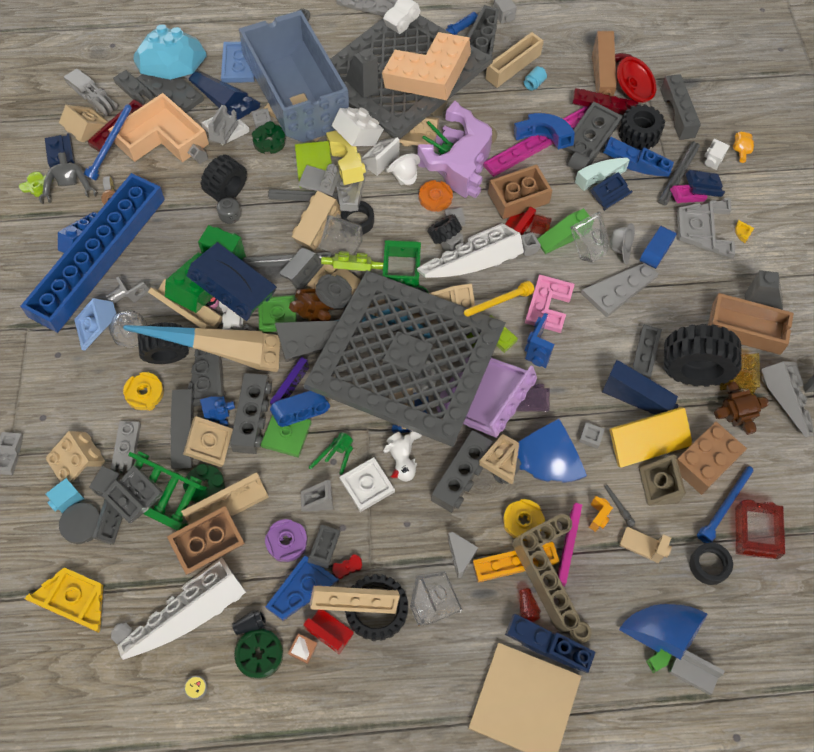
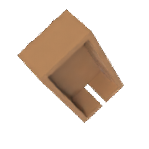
(753, 323)

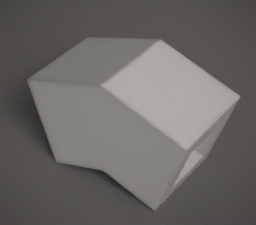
(198, 153)

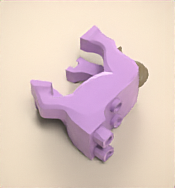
(466, 158)

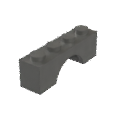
(686, 118)

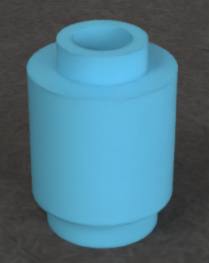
(535, 78)

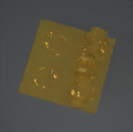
(749, 375)

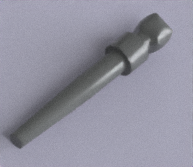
(624, 513)

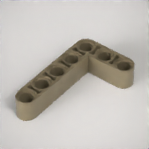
(546, 570)

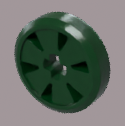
(270, 660)

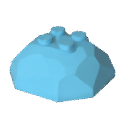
(169, 53)

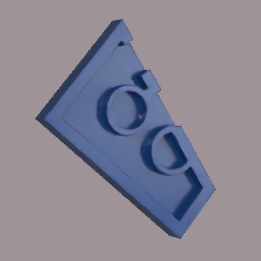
(298, 588)

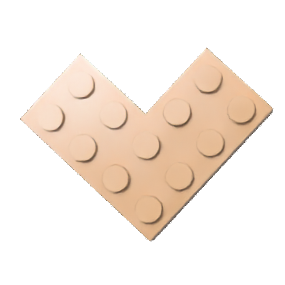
(431, 73)
(156, 124)

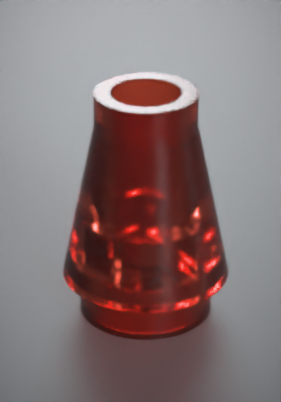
(528, 606)

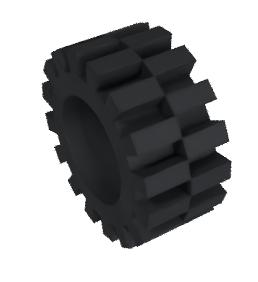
(444, 229)

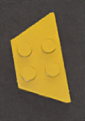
(72, 598)

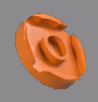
(435, 195)

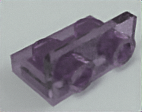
(536, 399)

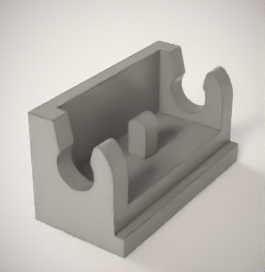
(222, 125)

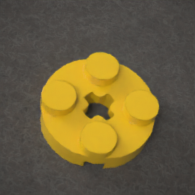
(151, 398)
(519, 509)

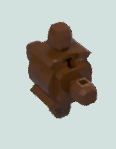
(310, 306)
(741, 408)

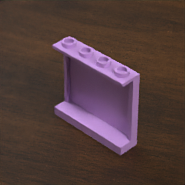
(497, 396)

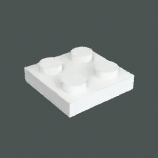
(367, 484)

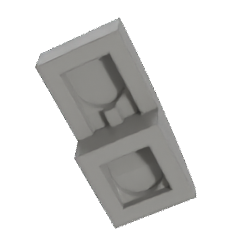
(9, 451)

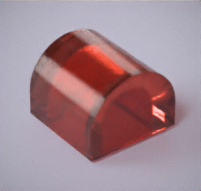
(540, 224)

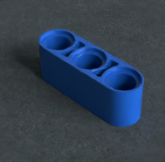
(658, 247)
(299, 408)

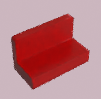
(521, 221)
(329, 630)

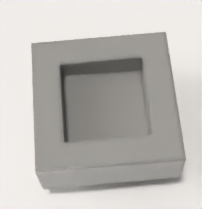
(260, 117)
(459, 214)
(591, 435)

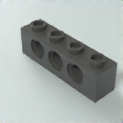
(251, 385)
(442, 494)

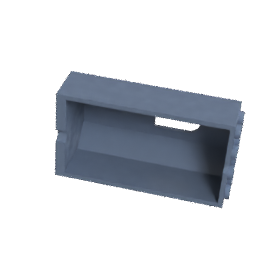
(292, 62)

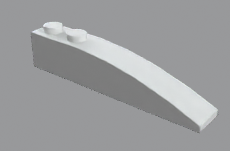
(480, 252)
(200, 601)

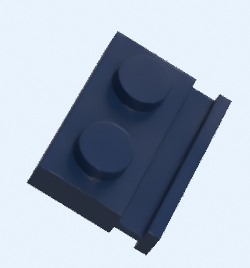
(56, 145)
(705, 183)
(611, 191)

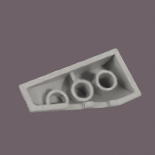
(785, 383)

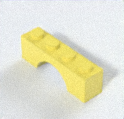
(350, 166)

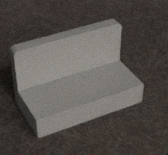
(696, 672)

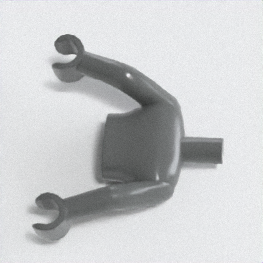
(65, 175)

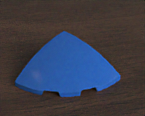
(551, 455)
(665, 627)

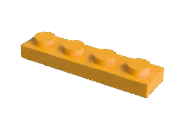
(508, 564)

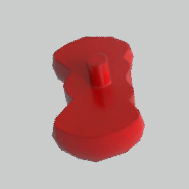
(347, 566)

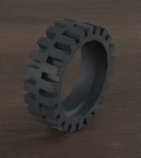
(399, 620)

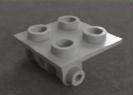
(319, 179)

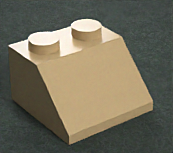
(81, 121)

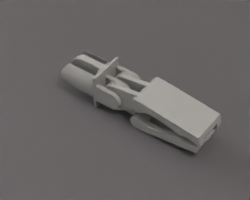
(87, 90)

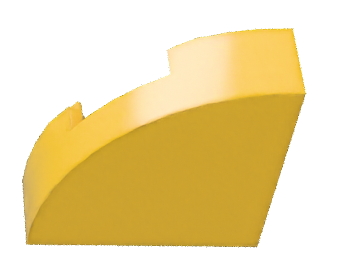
(743, 231)

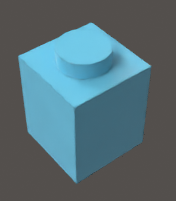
(63, 496)

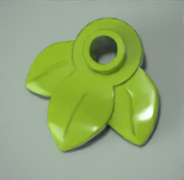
(33, 184)

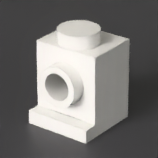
(715, 154)

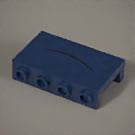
(231, 281)

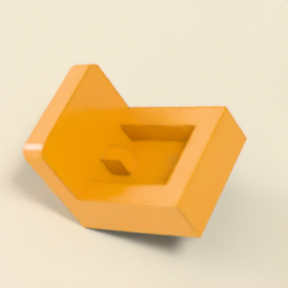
(604, 509)

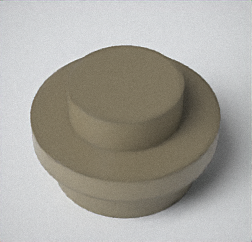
(581, 633)

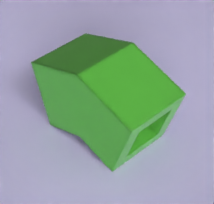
(658, 661)

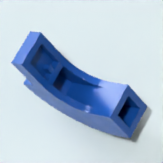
(546, 125)

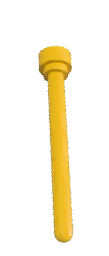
(525, 289)

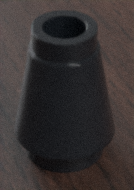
(251, 621)

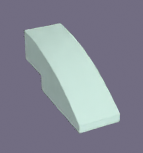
(600, 171)

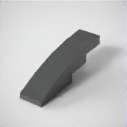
(181, 422)

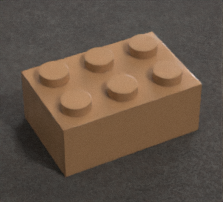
(519, 191)
(709, 457)
(205, 540)

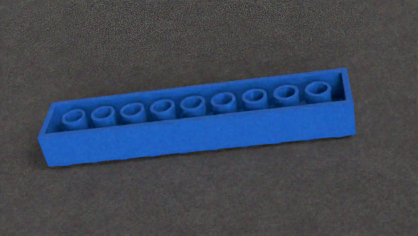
(93, 253)

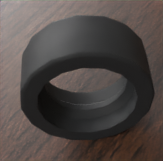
(366, 209)
(724, 556)

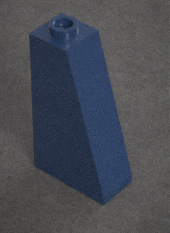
(638, 390)

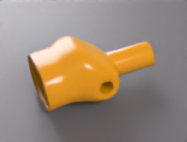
(744, 145)

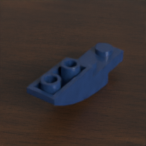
(550, 644)

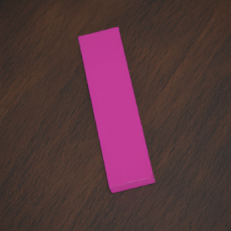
(569, 544)

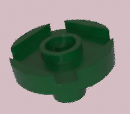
(267, 130)
(206, 473)

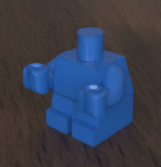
(216, 409)

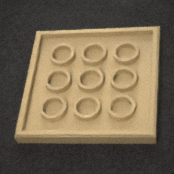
(524, 701)

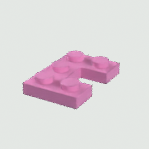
(545, 290)

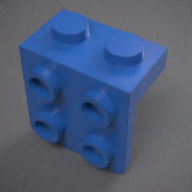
(538, 349)

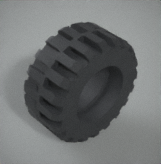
(702, 355)

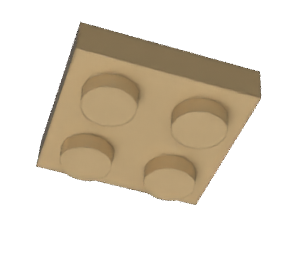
(208, 441)

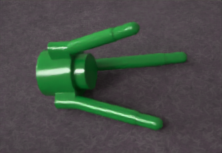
(445, 147)
(339, 444)

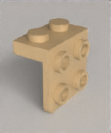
(414, 137)
(73, 455)

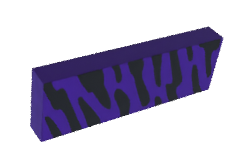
(291, 381)

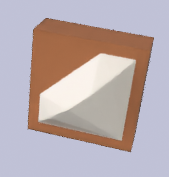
(302, 648)

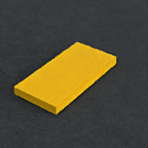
(651, 437)

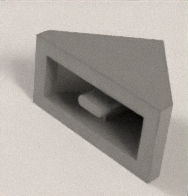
(317, 497)
(462, 553)

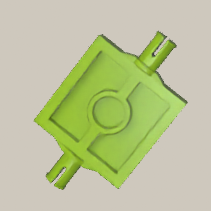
(352, 262)

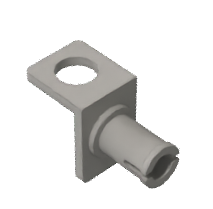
(123, 291)

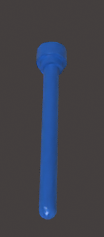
(92, 171)
(707, 533)

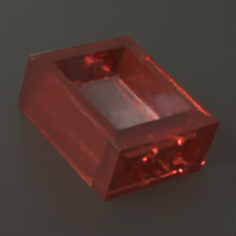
(760, 529)

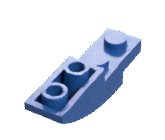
(640, 161)

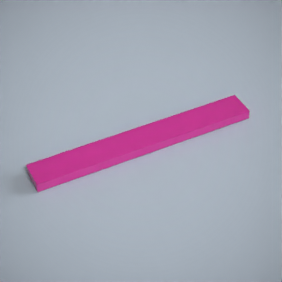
(526, 148)

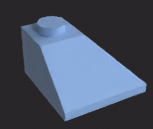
(93, 321)

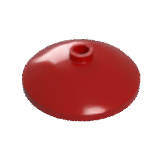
(636, 79)

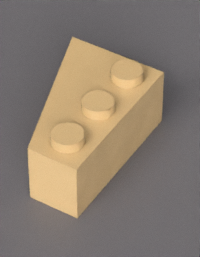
(313, 220)

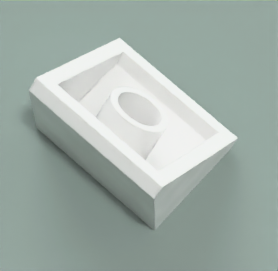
(381, 155)

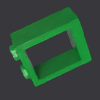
(411, 250)

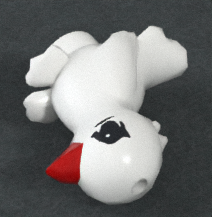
(400, 449)

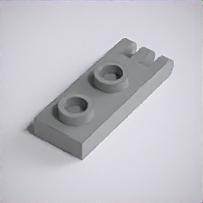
(126, 442)

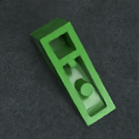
(561, 232)

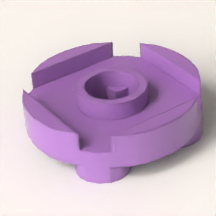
(286, 552)

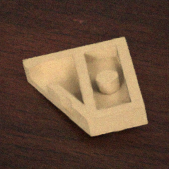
(502, 458)

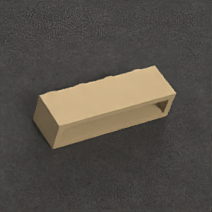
(514, 59)

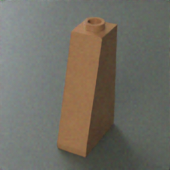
(604, 63)

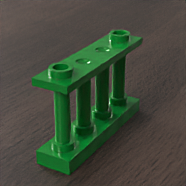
(158, 512)

